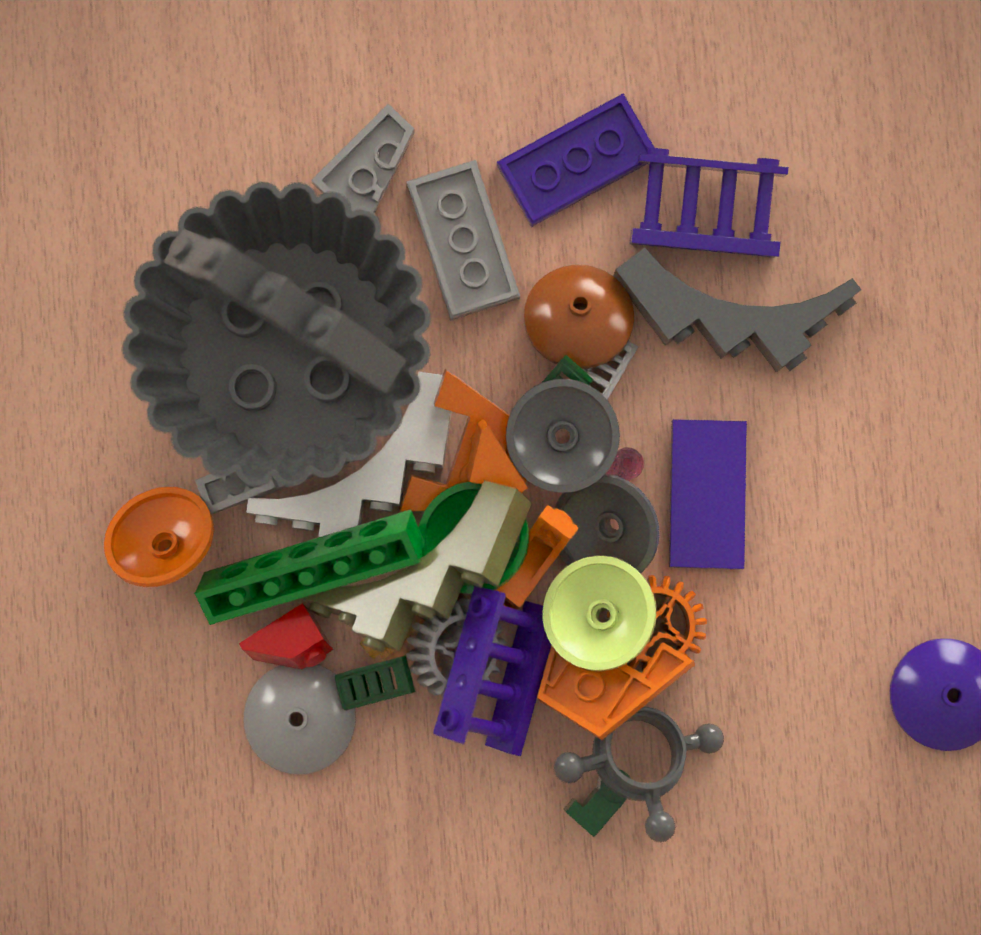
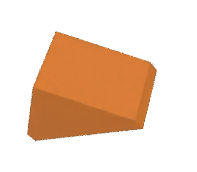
(490, 461)

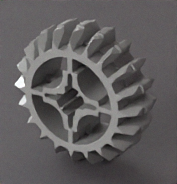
(429, 640)

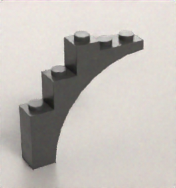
(286, 307)
(775, 330)

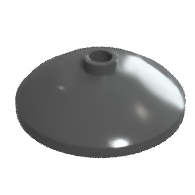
(559, 406)
(592, 511)

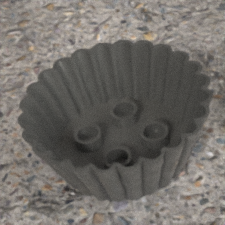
(243, 386)

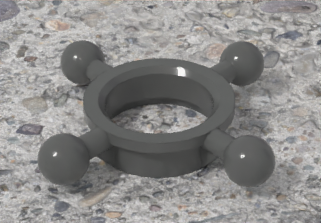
(659, 824)

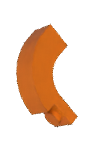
(546, 541)

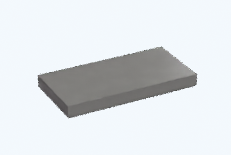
(463, 240)

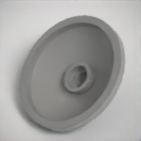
(325, 726)

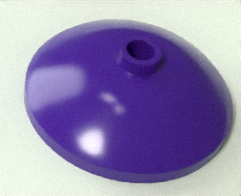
(921, 691)

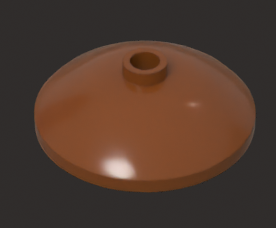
(585, 335)

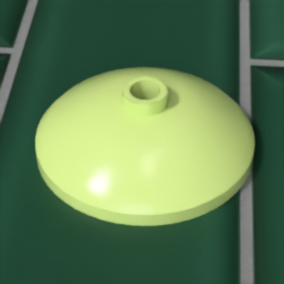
(574, 608)

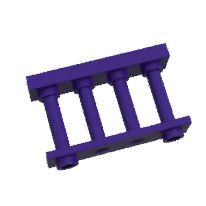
(723, 238)
(520, 682)

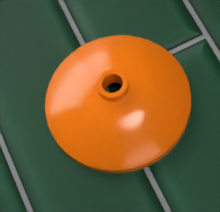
(150, 525)

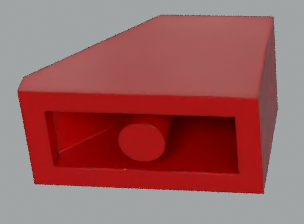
(289, 641)

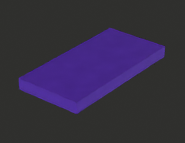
(576, 160)
(707, 494)

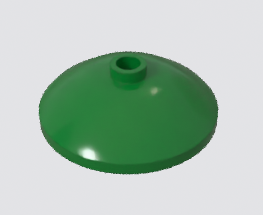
(444, 515)

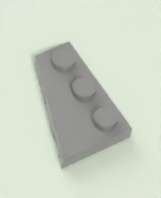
(368, 161)

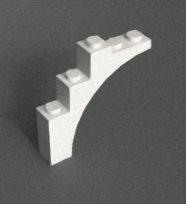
(380, 481)

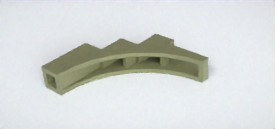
(469, 554)

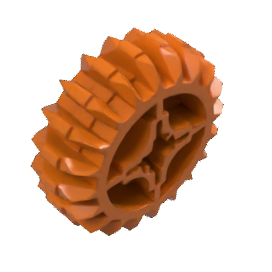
(673, 597)

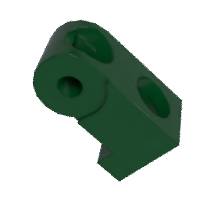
(596, 808)

